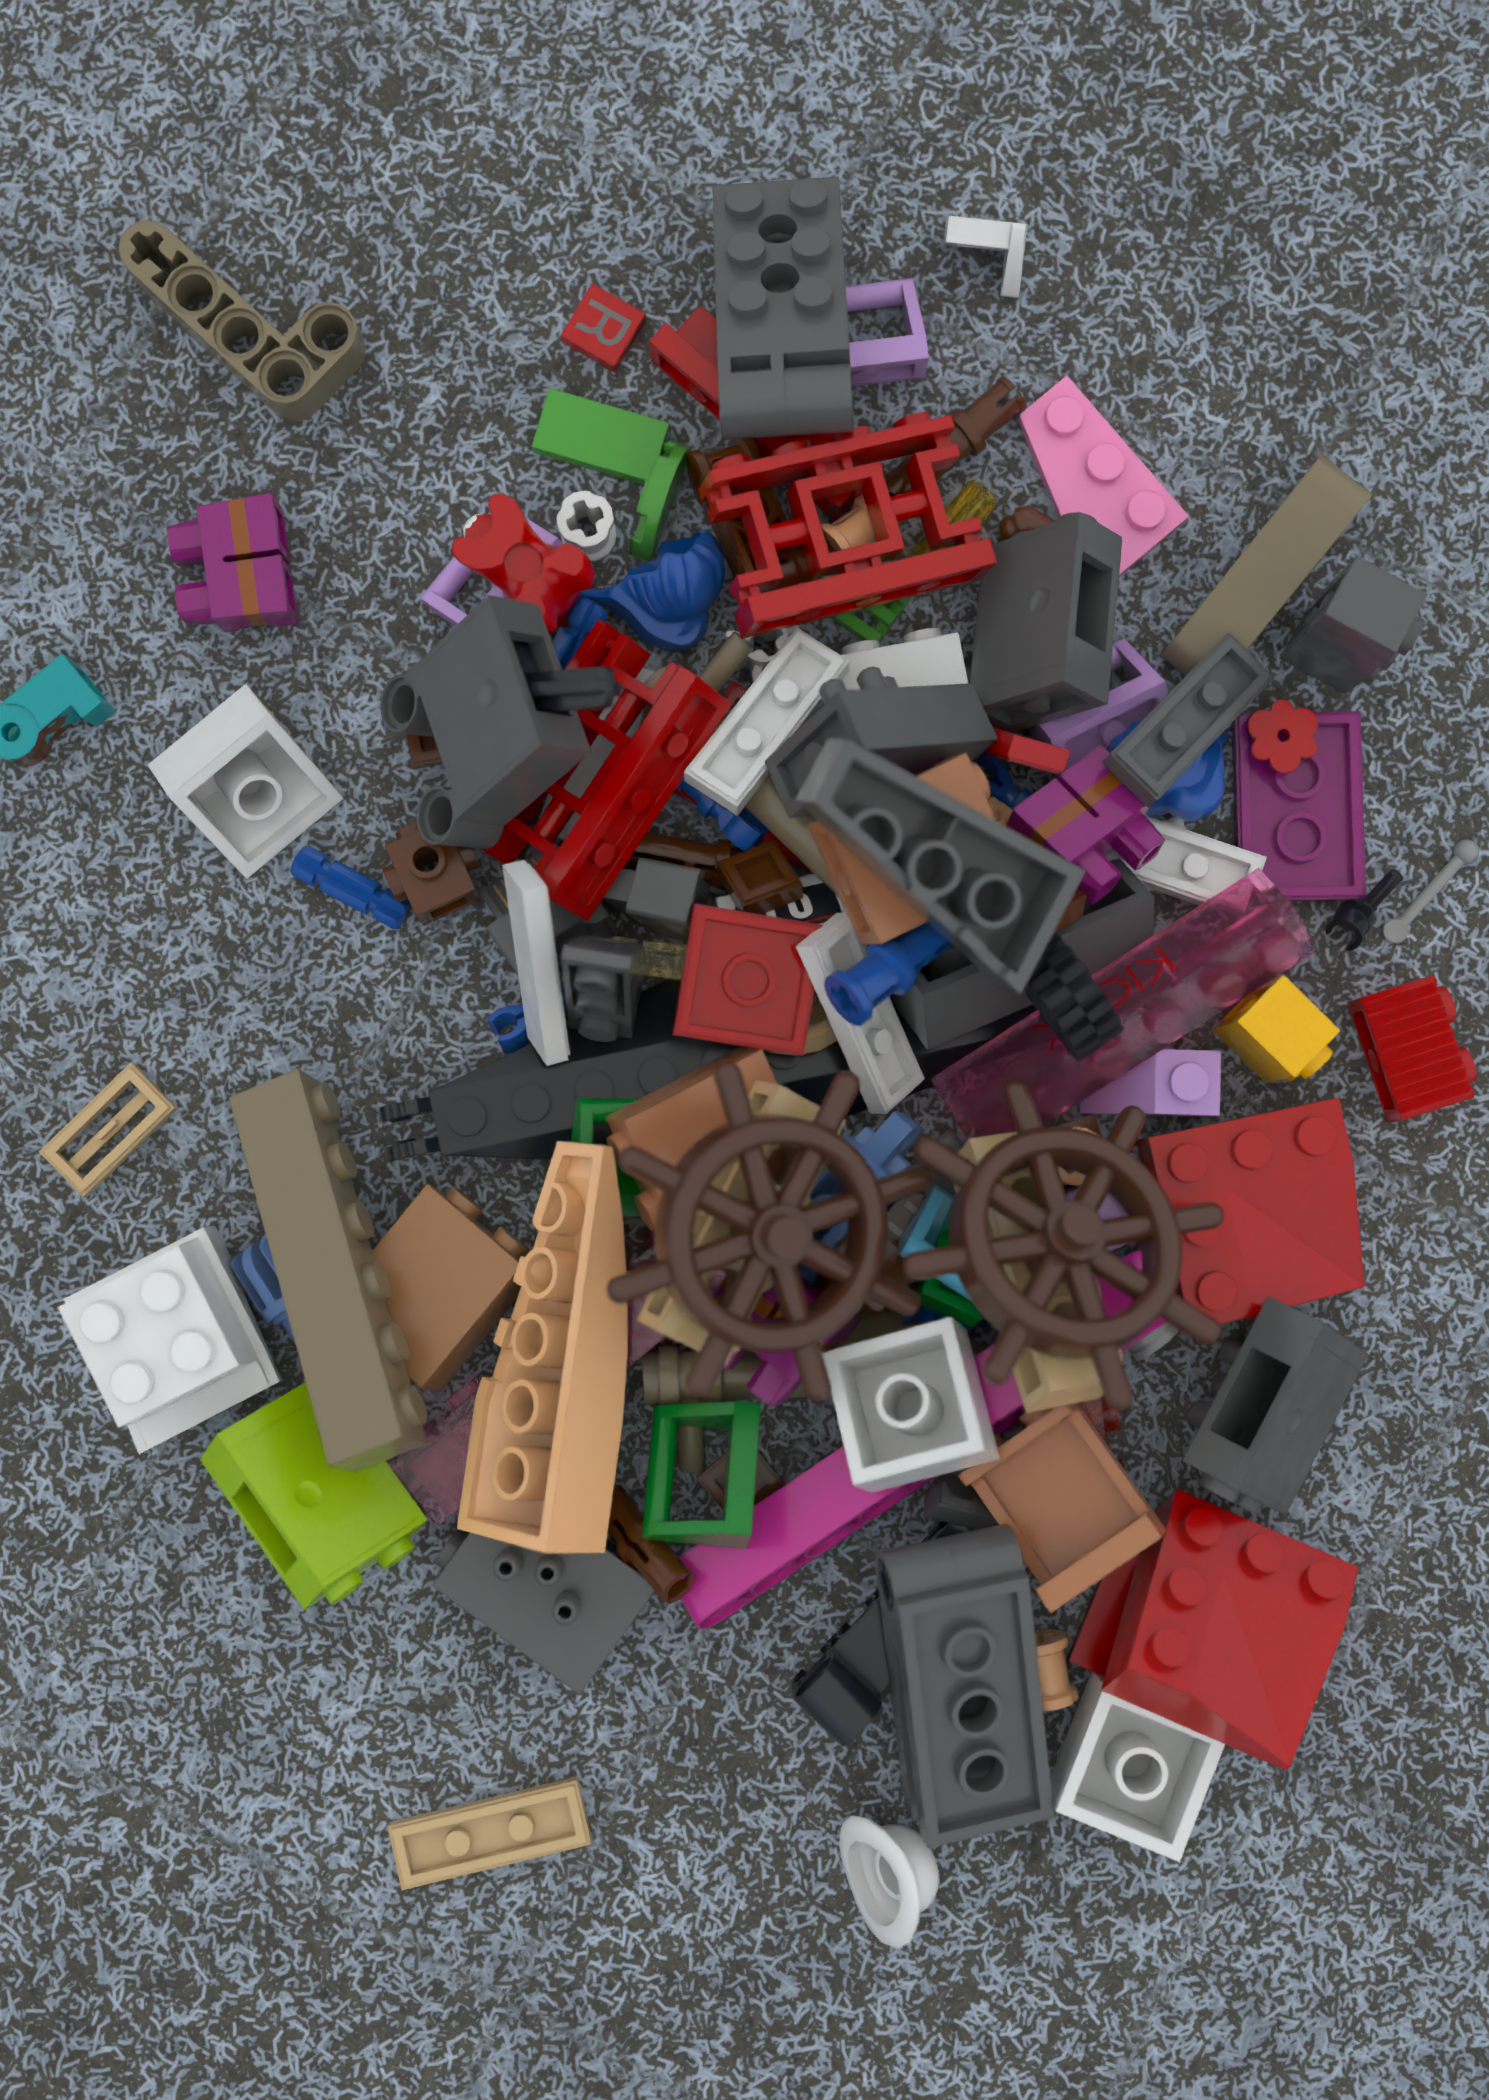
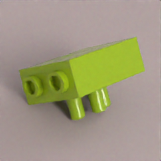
(309, 1517)

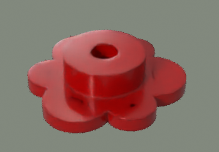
(1297, 727)

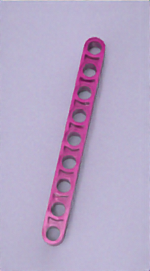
(826, 1507)

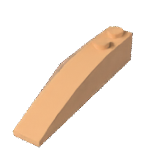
(555, 1403)

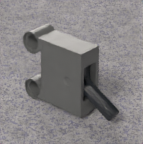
(498, 719)

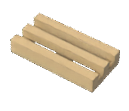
(126, 1147)

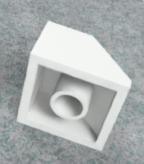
(244, 781)

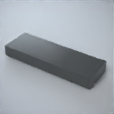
(1188, 720)

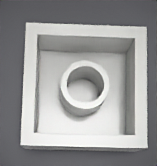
(910, 1405)
(1133, 1772)

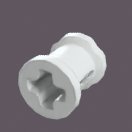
(599, 512)

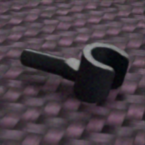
(1359, 913)

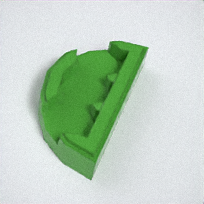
(658, 498)

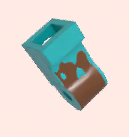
(46, 709)

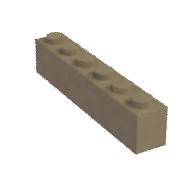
(328, 1272)

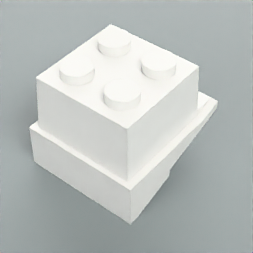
(171, 1339)

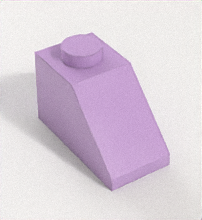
(1164, 1085)

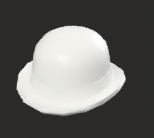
(889, 1876)

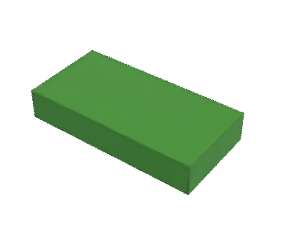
(599, 436)

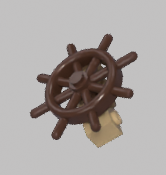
(731, 1215)
(1035, 1254)

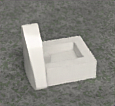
(992, 236)

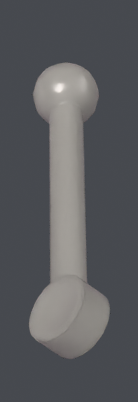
(1397, 929)

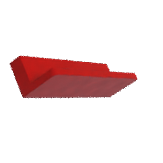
(691, 362)

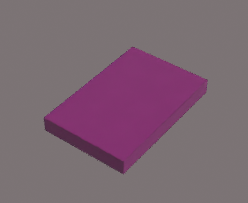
(1307, 818)

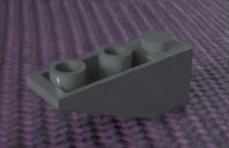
(602, 986)

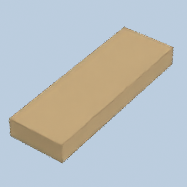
(489, 1833)

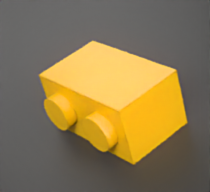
(1278, 1032)

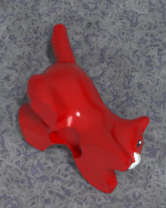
(521, 563)

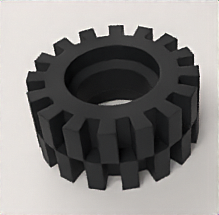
(1071, 1001)

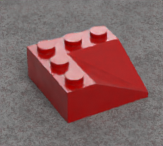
(1284, 1204)
(1230, 1629)

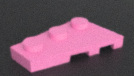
(1096, 472)

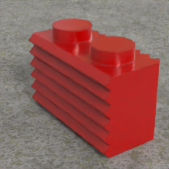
(1413, 1048)

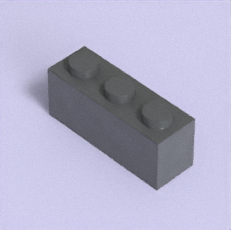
(1356, 626)

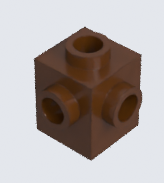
(432, 892)

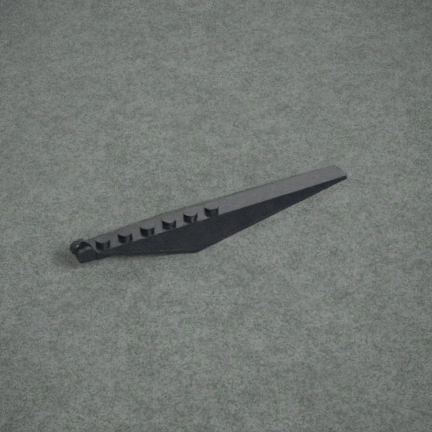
(525, 1107)

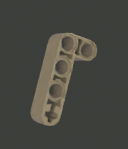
(232, 317)
(1272, 564)

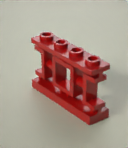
(834, 469)
(631, 781)

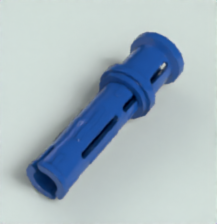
(883, 971)

